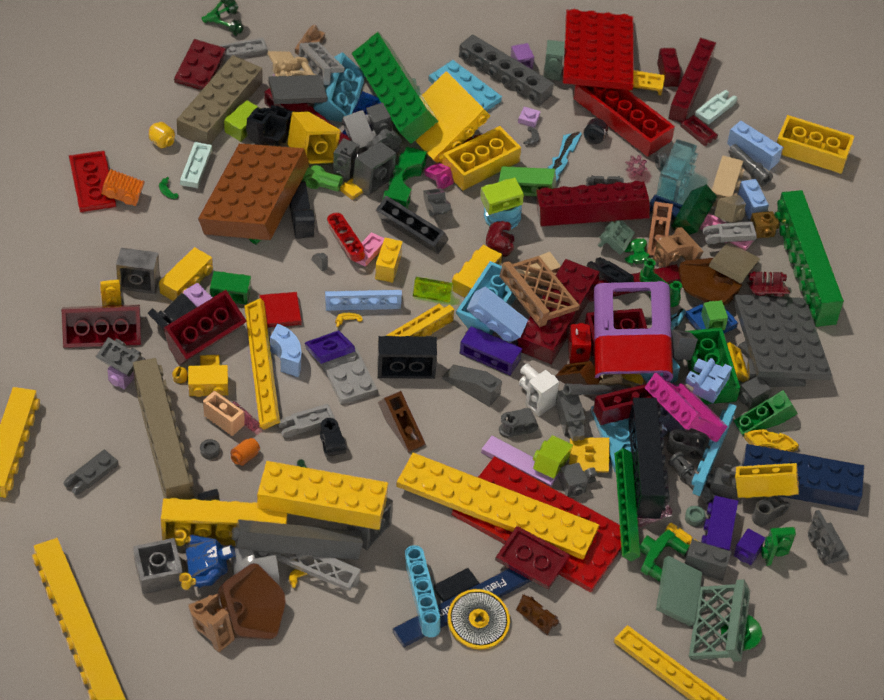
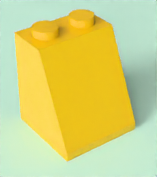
(313, 135)

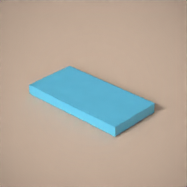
(618, 434)

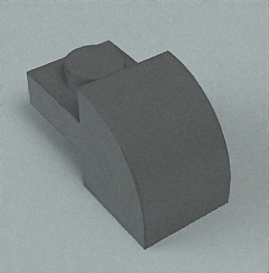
(436, 201)

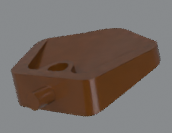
(706, 282)
(253, 603)

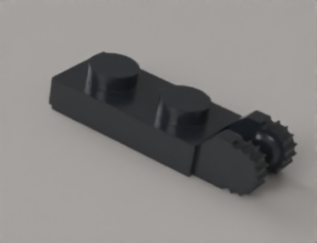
(610, 271)

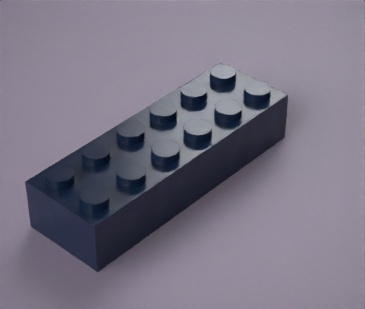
(820, 478)

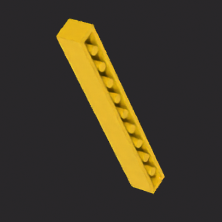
(76, 622)

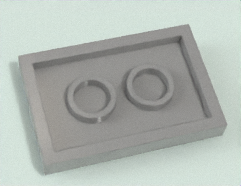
(349, 377)

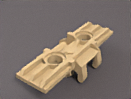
(286, 65)

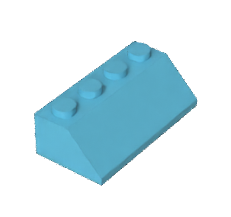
(342, 92)
(491, 279)

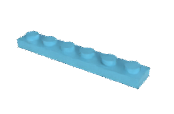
(711, 453)

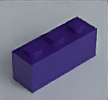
(490, 350)
(721, 522)

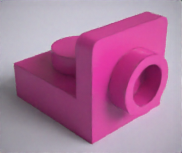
(441, 174)

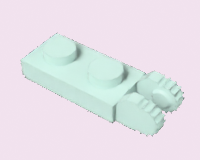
(715, 107)

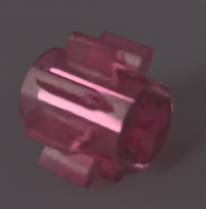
(632, 161)

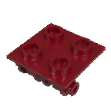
(775, 287)

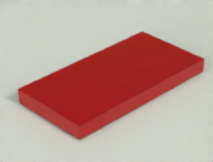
(89, 176)

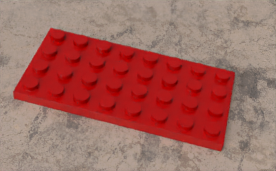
(598, 49)
(603, 548)

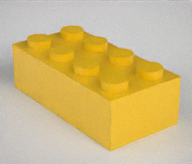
(815, 144)
(482, 157)

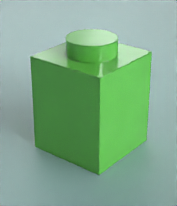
(714, 315)

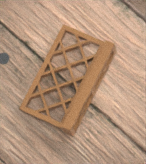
(526, 294)

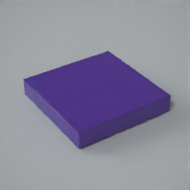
(329, 347)

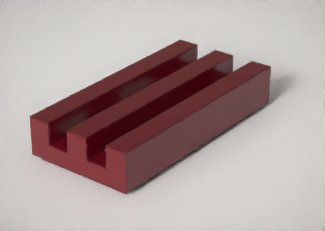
(697, 131)

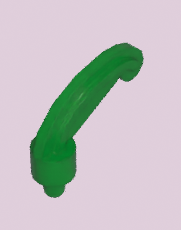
(165, 190)

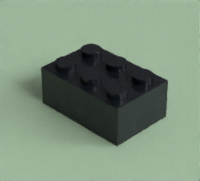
(406, 357)

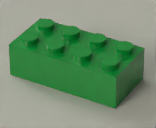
(713, 345)

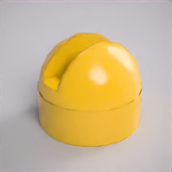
(182, 377)

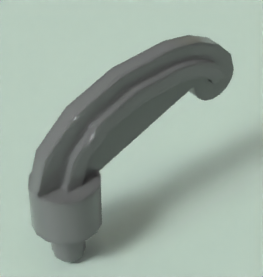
(534, 136)

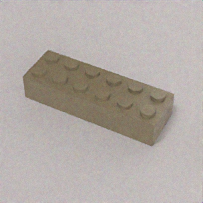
(219, 98)

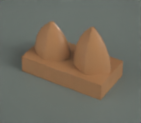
(312, 35)

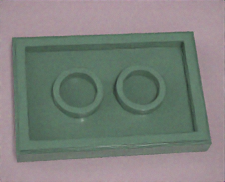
(679, 591)

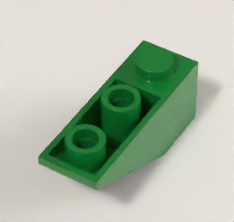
(767, 414)

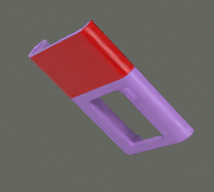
(633, 349)

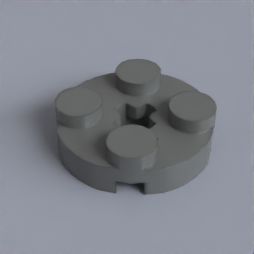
(389, 138)

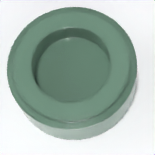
(695, 516)

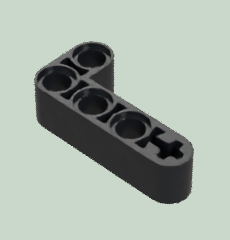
(301, 213)

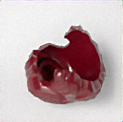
(499, 239)

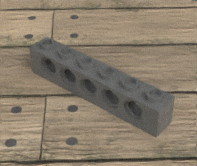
(506, 69)

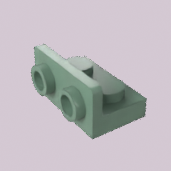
(617, 235)

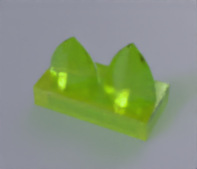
(432, 289)

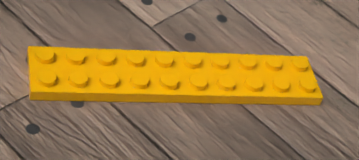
(496, 504)

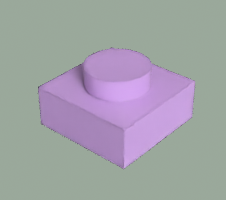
(529, 117)

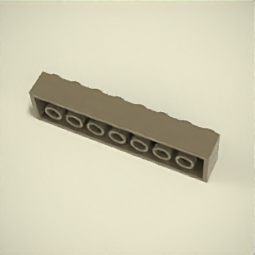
(161, 430)

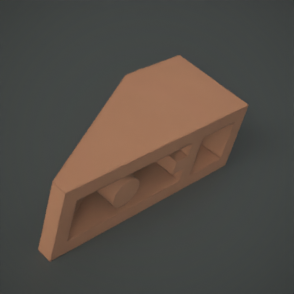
(659, 224)

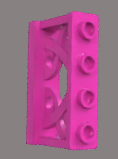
(686, 407)

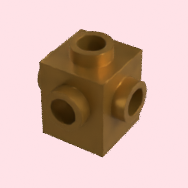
(765, 224)

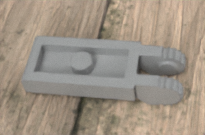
(730, 232)
(305, 420)

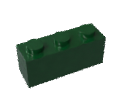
(694, 209)

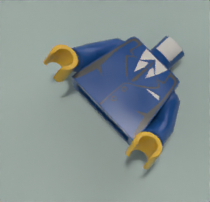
(205, 560)

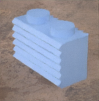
(753, 197)

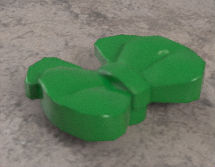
(639, 256)

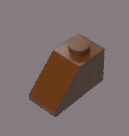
(578, 373)

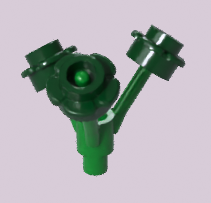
(231, 7)

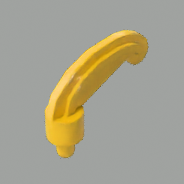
(347, 316)
(293, 577)

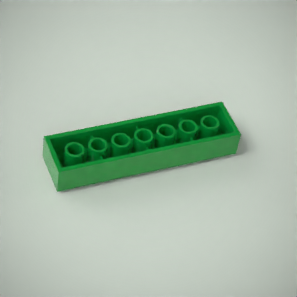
(394, 87)
(809, 258)

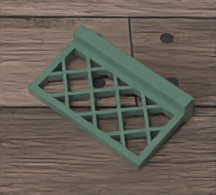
(735, 620)

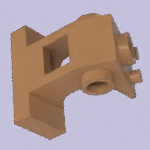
(674, 246)
(209, 625)

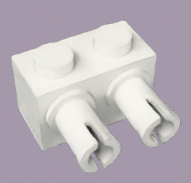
(540, 389)

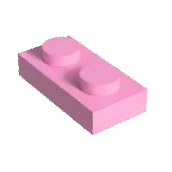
(372, 247)

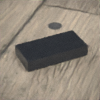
(455, 584)

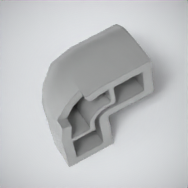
(265, 559)

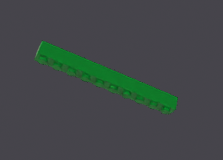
(627, 505)

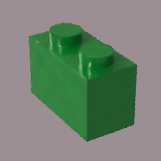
(236, 285)

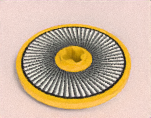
(467, 608)

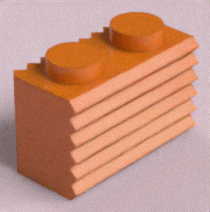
(123, 187)

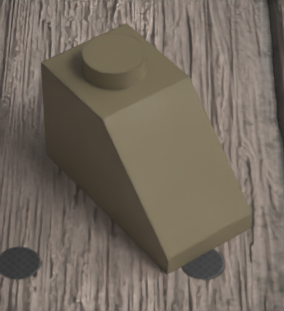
(730, 208)

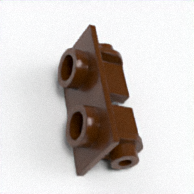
(535, 614)

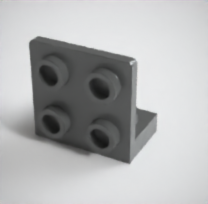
(118, 356)
(826, 540)

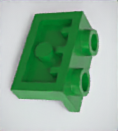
(777, 543)

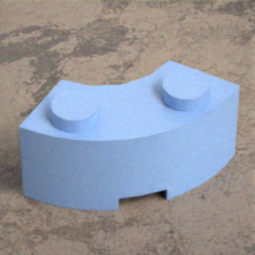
(287, 348)

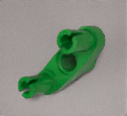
(648, 275)
(654, 548)

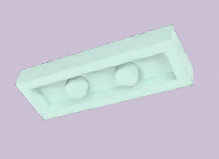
(196, 165)

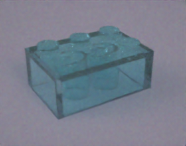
(677, 171)

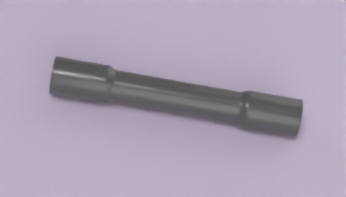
(580, 389)

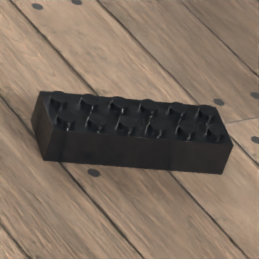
(648, 457)

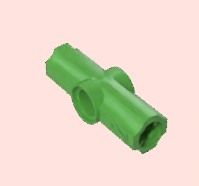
(318, 177)

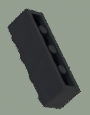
(412, 225)

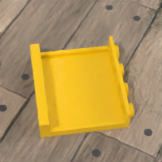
(457, 117)

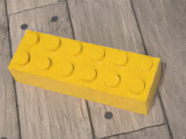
(322, 495)
(211, 518)

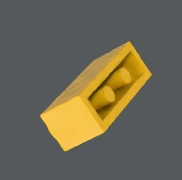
(473, 269)
(186, 273)
(767, 480)

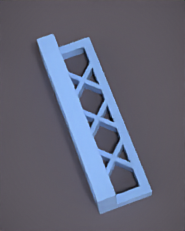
(363, 300)

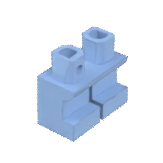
(711, 379)

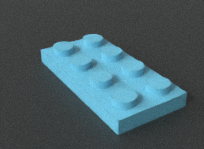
(475, 87)

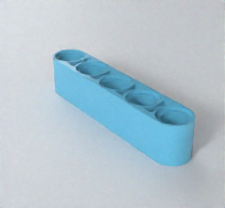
(422, 591)

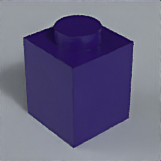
(749, 546)

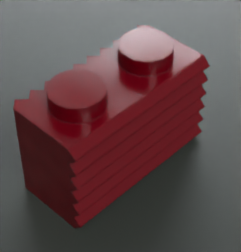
(669, 66)

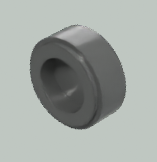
(209, 449)

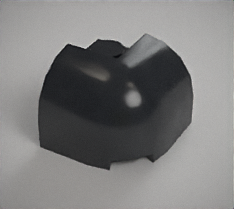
(269, 125)

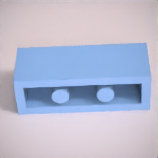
(755, 145)
(497, 314)

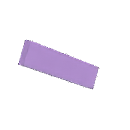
(515, 458)

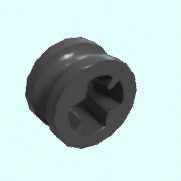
(660, 159)

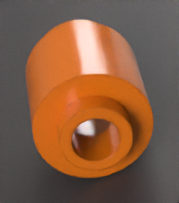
(245, 451)

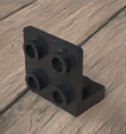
(174, 311)

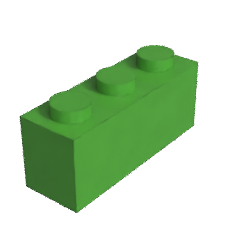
(530, 178)

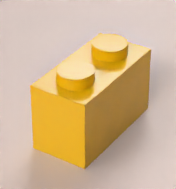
(388, 260)
(206, 379)

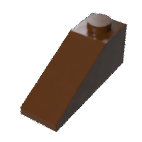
(401, 421)

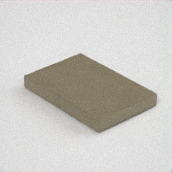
(734, 262)

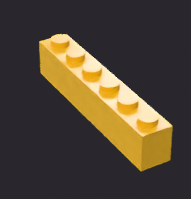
(14, 433)

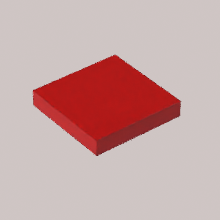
(281, 309)

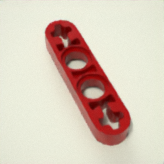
(349, 235)

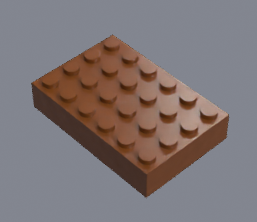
(254, 191)

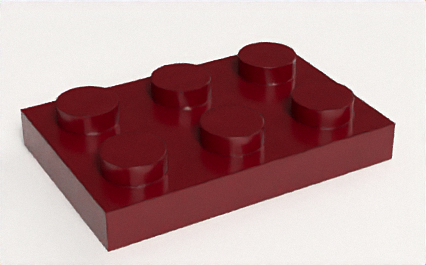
(199, 64)
(532, 557)

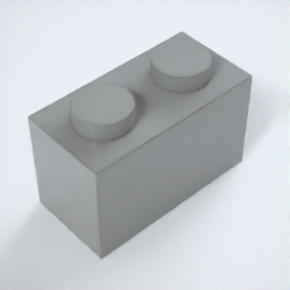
(358, 129)

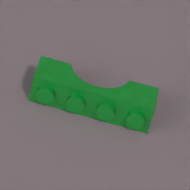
(410, 165)

